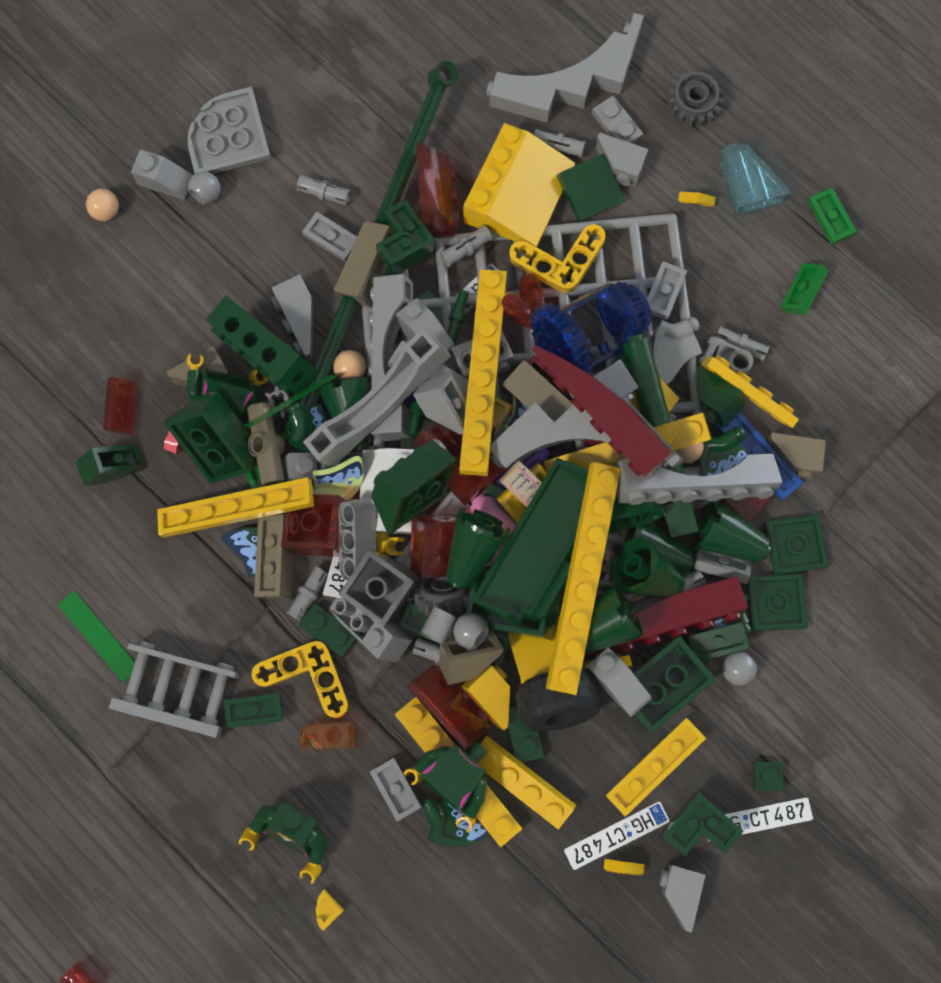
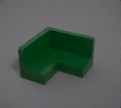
(409, 243)
(697, 819)

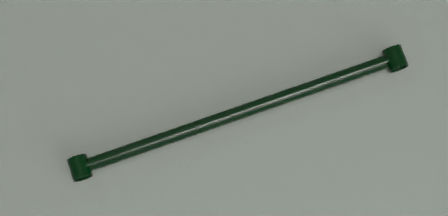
(391, 198)

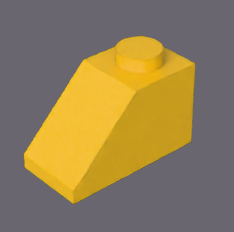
(491, 694)

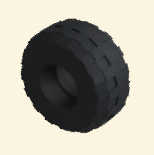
(554, 710)

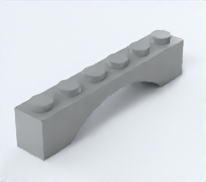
(388, 296)
(412, 367)
(753, 477)

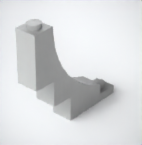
(602, 70)
(539, 430)

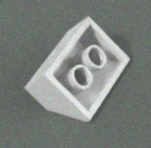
(373, 463)

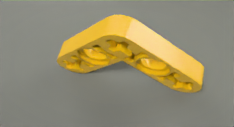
(559, 268)
(306, 664)

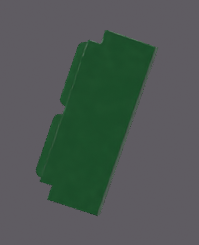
(539, 550)

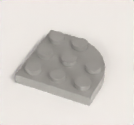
(227, 133)

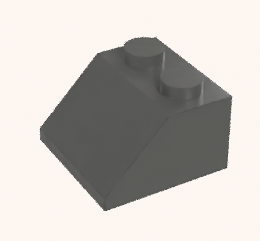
(379, 587)

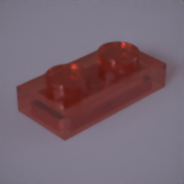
(119, 405)

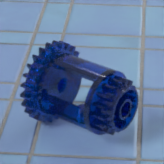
(621, 309)

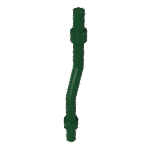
(456, 318)

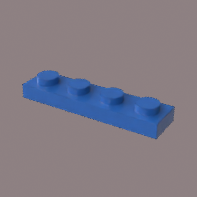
(756, 444)

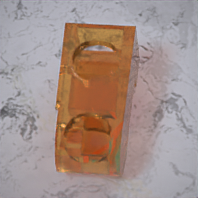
(327, 736)

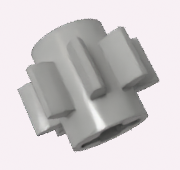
(278, 395)

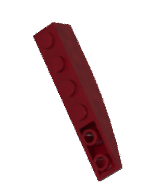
(609, 413)
(685, 611)

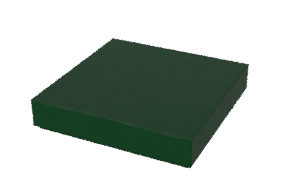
(590, 187)
(796, 545)
(777, 602)

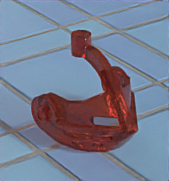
(530, 298)

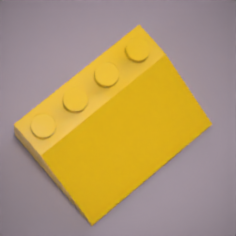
(517, 187)

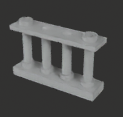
(181, 716)

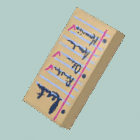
(521, 482)

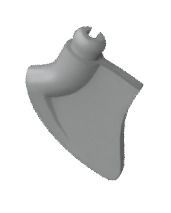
(674, 346)

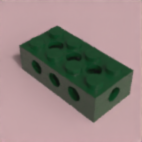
(261, 347)

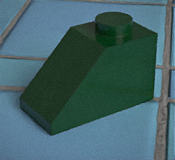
(718, 397)
(109, 463)

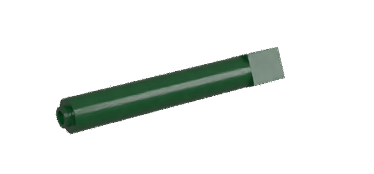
(652, 405)

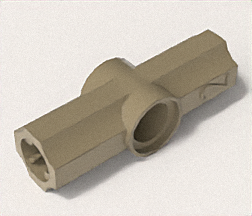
(266, 445)

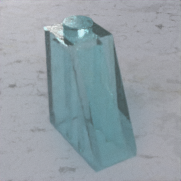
(750, 180)

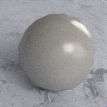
(204, 187)
(470, 630)
(739, 668)

